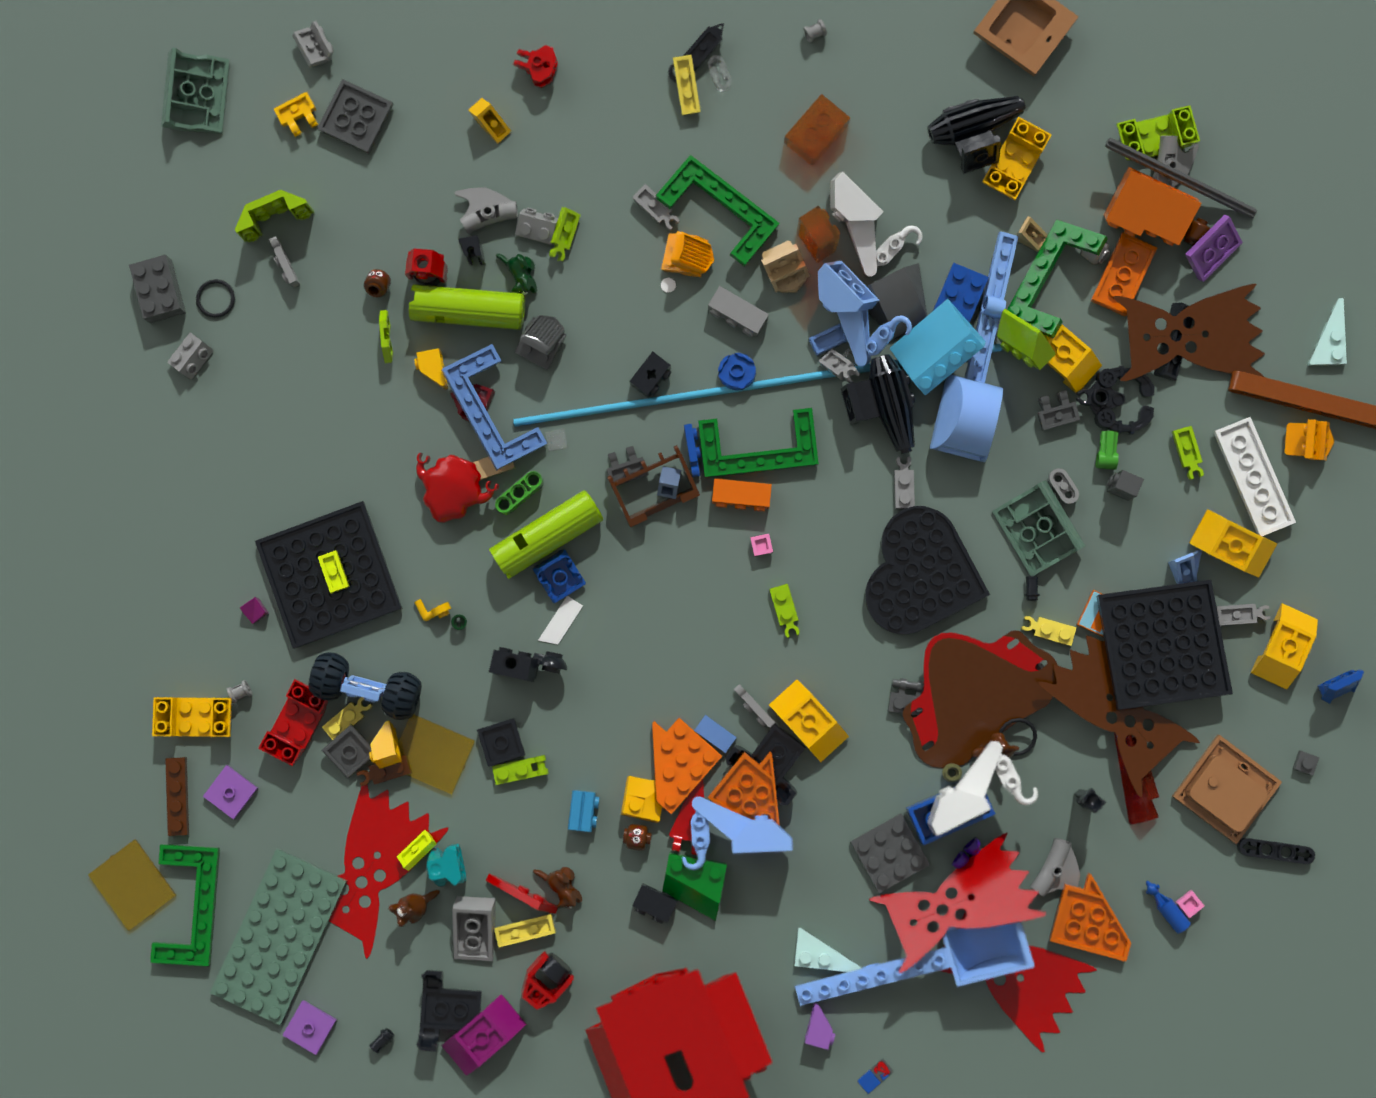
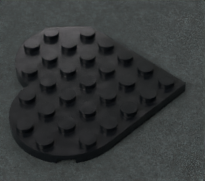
(923, 573)

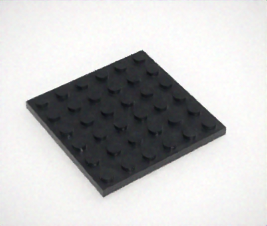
(300, 585)
(1164, 644)

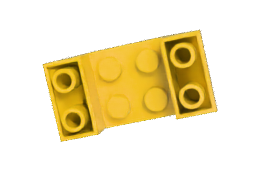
(1017, 158)
(1072, 359)
(1232, 543)
(1287, 647)
(191, 717)
(809, 720)

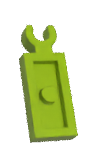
(564, 232)
(1188, 450)
(784, 608)

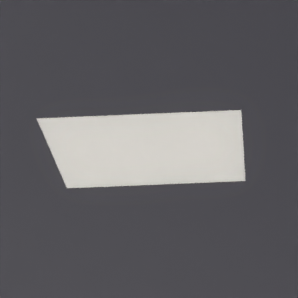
(561, 621)

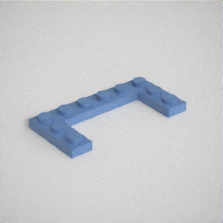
(498, 451)

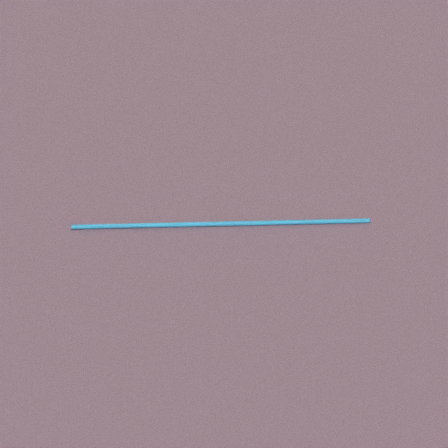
(687, 395)

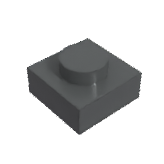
(1306, 763)

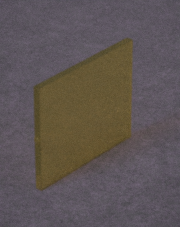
(434, 753)
(132, 884)

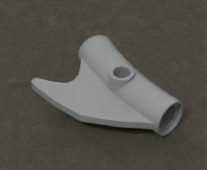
(1173, 156)
(484, 201)
(1058, 869)

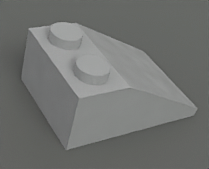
(474, 928)

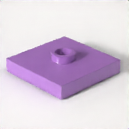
(230, 792)
(309, 1027)

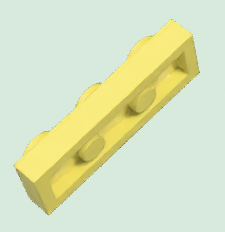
(686, 84)
(525, 930)

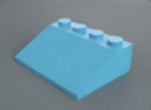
(937, 346)

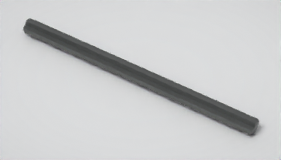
(1180, 177)

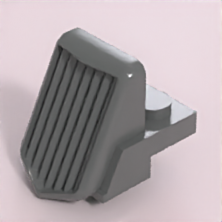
(541, 340)

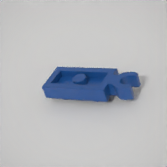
(694, 452)

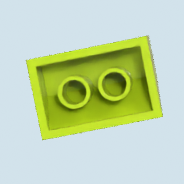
(1024, 341)

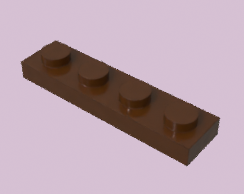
(177, 796)

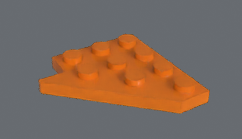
(679, 762)
(749, 788)
(1088, 922)

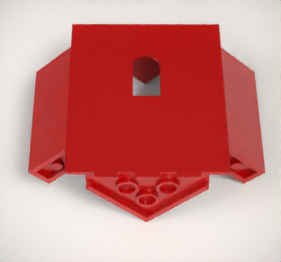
(676, 1014)

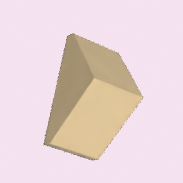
(1031, 234)

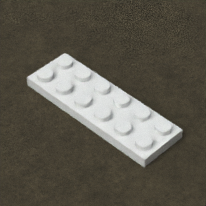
(1254, 477)

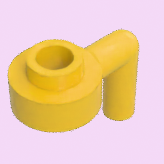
(440, 611)

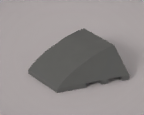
(899, 295)

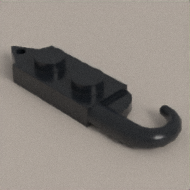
(702, 47)

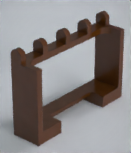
(681, 497)

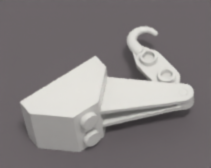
(859, 213)
(967, 799)

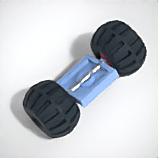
(330, 680)

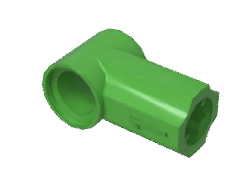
(1107, 455)

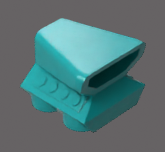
(446, 865)

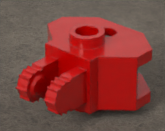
(540, 65)

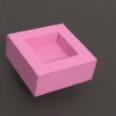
(761, 545)
(1189, 904)

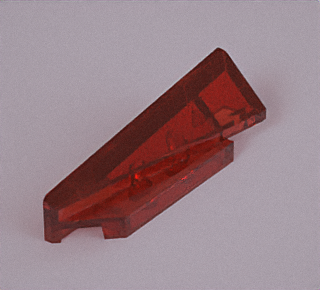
(1138, 808)

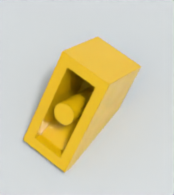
(489, 120)
(430, 365)
(385, 747)

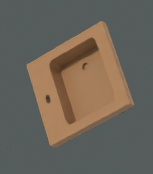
(1021, 30)
(1224, 791)

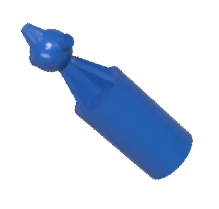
(1168, 909)

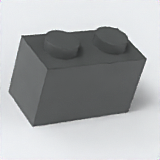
(1124, 485)

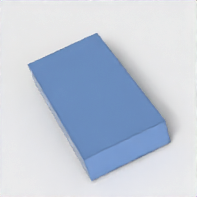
(828, 339)
(715, 734)

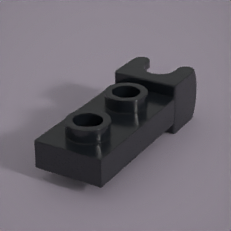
(1089, 800)

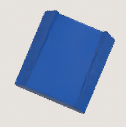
(559, 576)
(1340, 685)

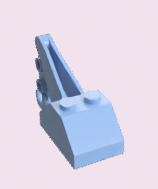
(849, 297)
(746, 834)

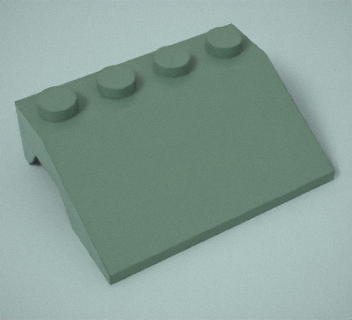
(194, 92)
(1038, 528)

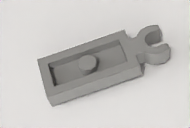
(646, 200)
(282, 260)
(838, 365)
(904, 485)
(1240, 614)
(751, 705)

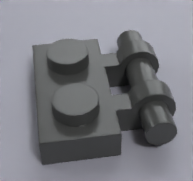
(899, 700)

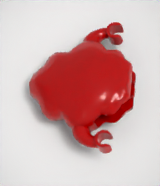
(451, 487)

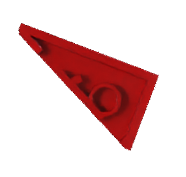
(523, 894)

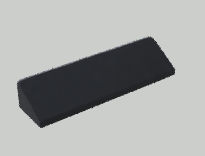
(1171, 369)

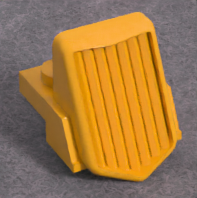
(687, 255)
(1309, 439)

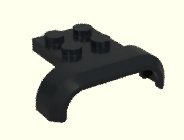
(785, 752)
(444, 1009)

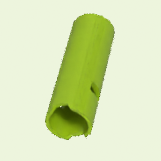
(467, 307)
(546, 534)

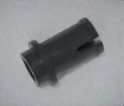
(1031, 588)
(379, 1043)

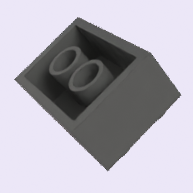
(157, 289)

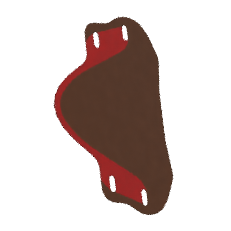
(973, 692)

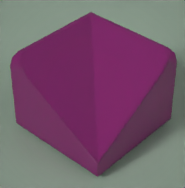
(254, 610)

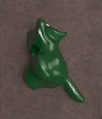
(520, 268)

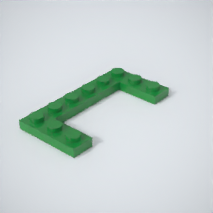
(695, 172)
(1059, 236)
(803, 455)
(200, 949)

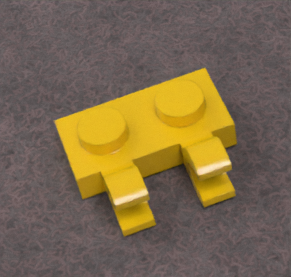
(294, 110)

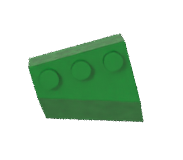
(696, 888)

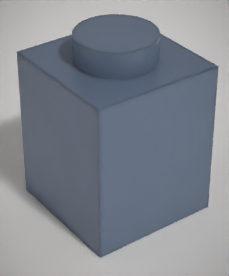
(669, 482)

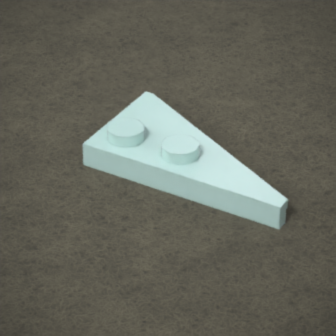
(1332, 341)
(816, 954)

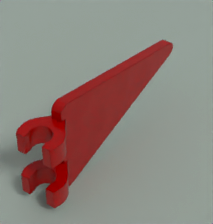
(682, 827)

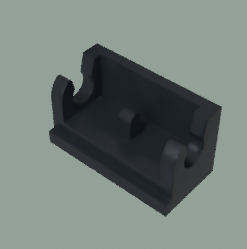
(471, 247)

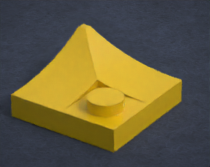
(640, 800)

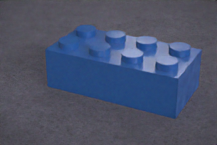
(963, 289)
(920, 813)

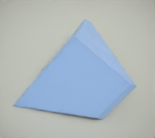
(1186, 567)

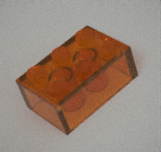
(816, 130)
(818, 233)

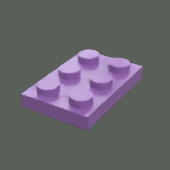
(1214, 248)

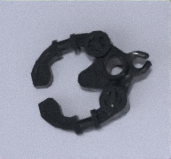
(1110, 398)

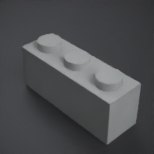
(737, 312)

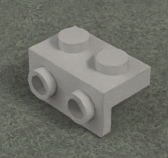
(313, 45)
(536, 225)
(190, 356)

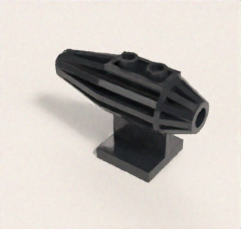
(971, 128)
(885, 397)

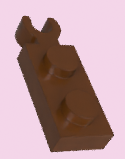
(387, 773)

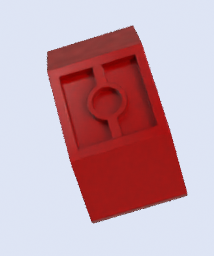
(294, 724)

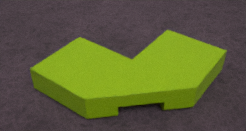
(384, 324)

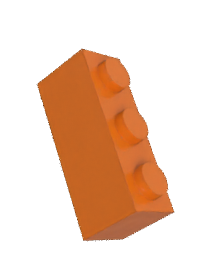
(741, 494)

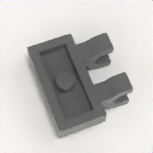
(1058, 415)
(632, 466)

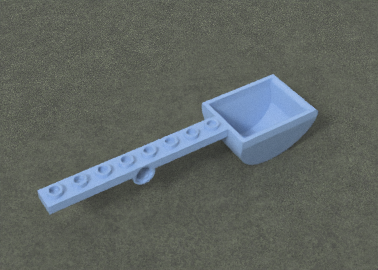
(968, 404)
(970, 952)

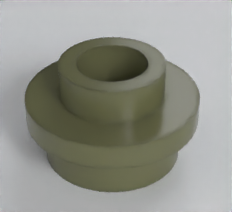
(958, 773)

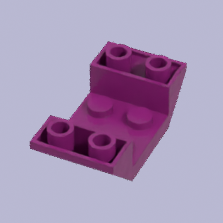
(484, 1035)

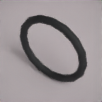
(212, 282)
(1032, 728)

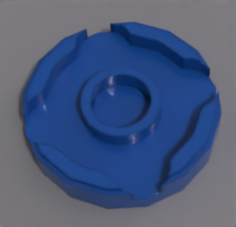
(737, 371)

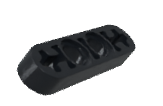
(1275, 853)

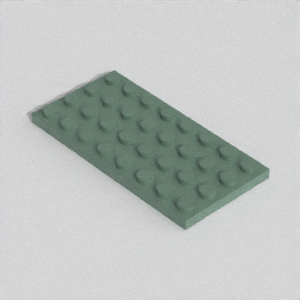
(278, 936)

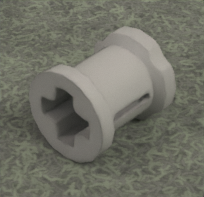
(815, 31)
(239, 691)

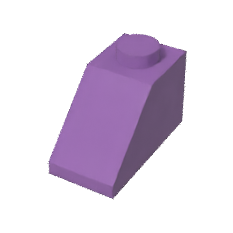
(819, 1029)

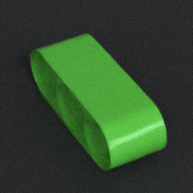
(524, 484)

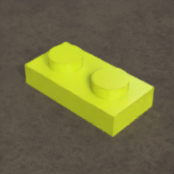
(333, 571)
(416, 850)

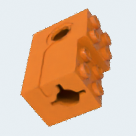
(1152, 207)

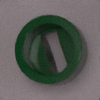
(463, 622)

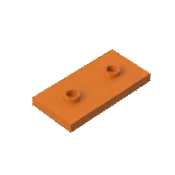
(1123, 272)

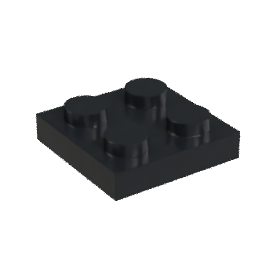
(501, 742)

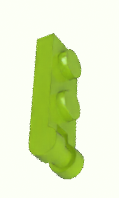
(519, 770)

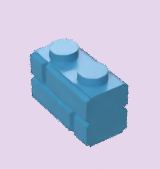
(582, 811)

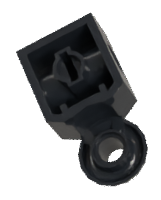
(526, 666)

